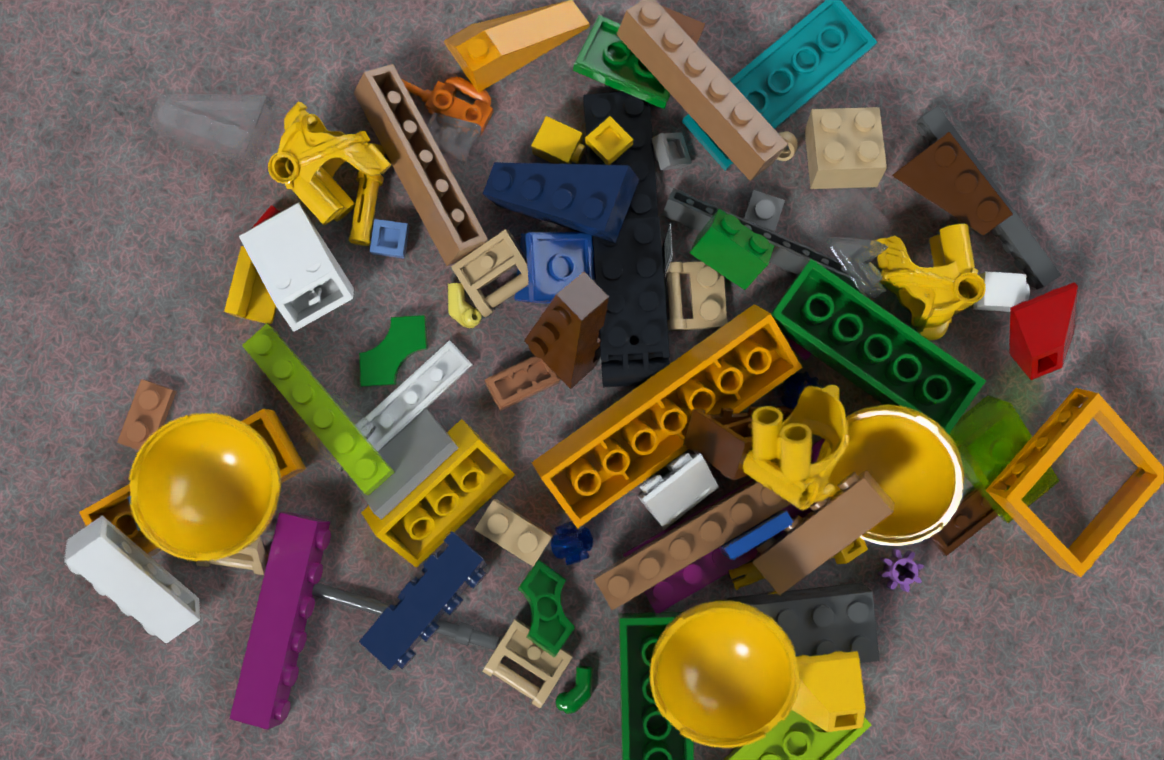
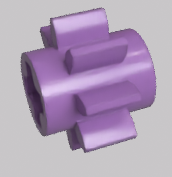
(910, 566)

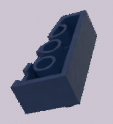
(569, 195)
(424, 603)

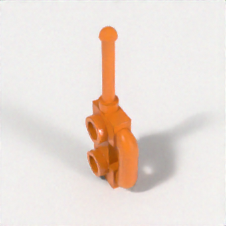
(443, 100)

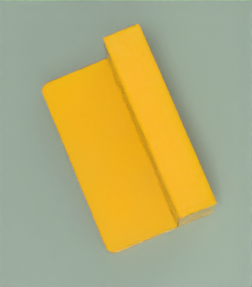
(247, 294)

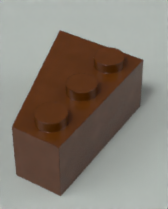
(955, 184)
(570, 329)
(724, 438)

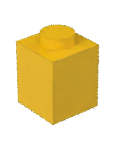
(558, 143)

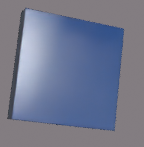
(557, 260)
(756, 535)

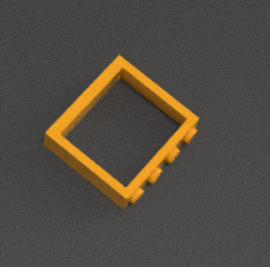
(1044, 450)

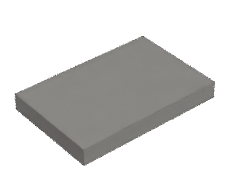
(413, 457)

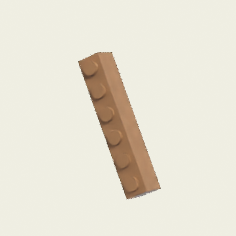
(700, 88)
(419, 164)
(687, 542)

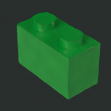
(732, 249)

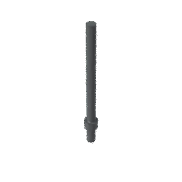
(462, 633)

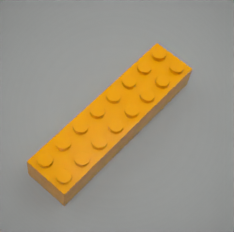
(652, 420)

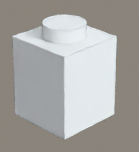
(1002, 291)

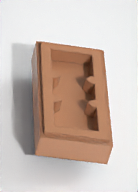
(520, 382)

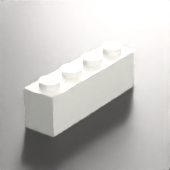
(132, 579)

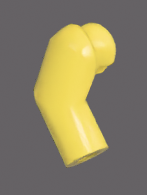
(460, 309)

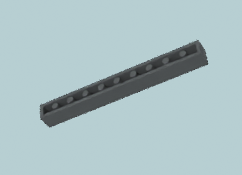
(1012, 232)
(786, 252)

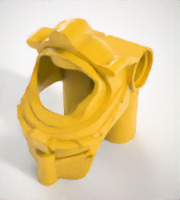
(311, 157)
(937, 291)
(783, 449)

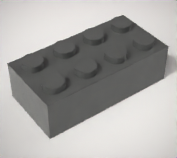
(823, 619)

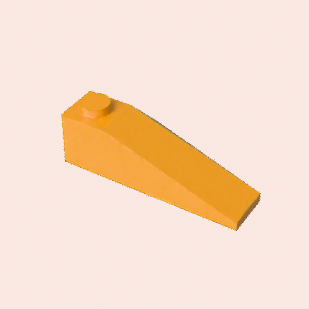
(507, 43)

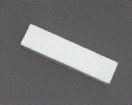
(417, 393)

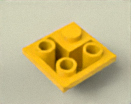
(831, 691)

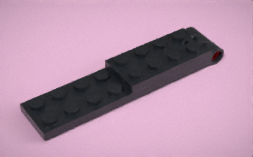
(634, 264)

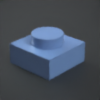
(389, 238)

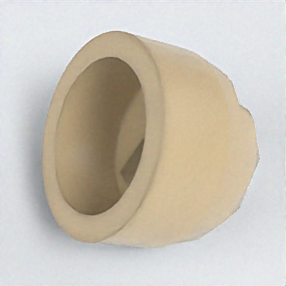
(792, 143)

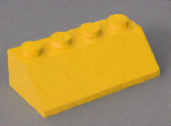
(443, 498)

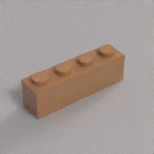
(823, 531)

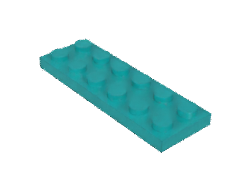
(796, 68)

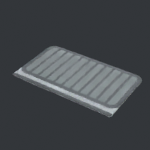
(667, 250)

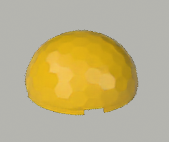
(911, 463)
(204, 486)
(724, 674)

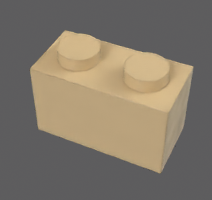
(513, 532)

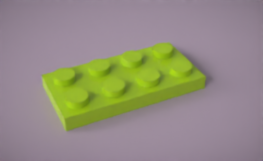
(798, 740)

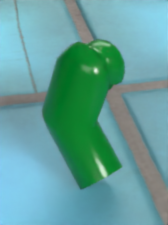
(578, 695)

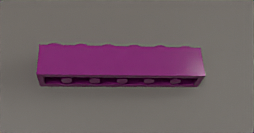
(280, 620)

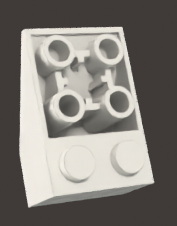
(297, 267)
(677, 490)

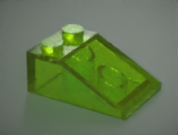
(988, 441)

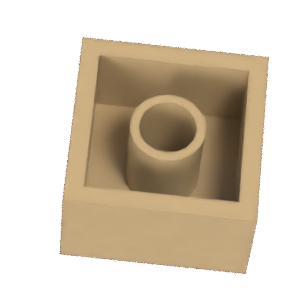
(845, 148)

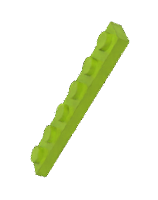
(318, 409)

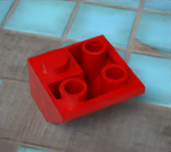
(1043, 330)

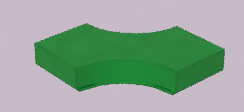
(382, 363)
(549, 624)

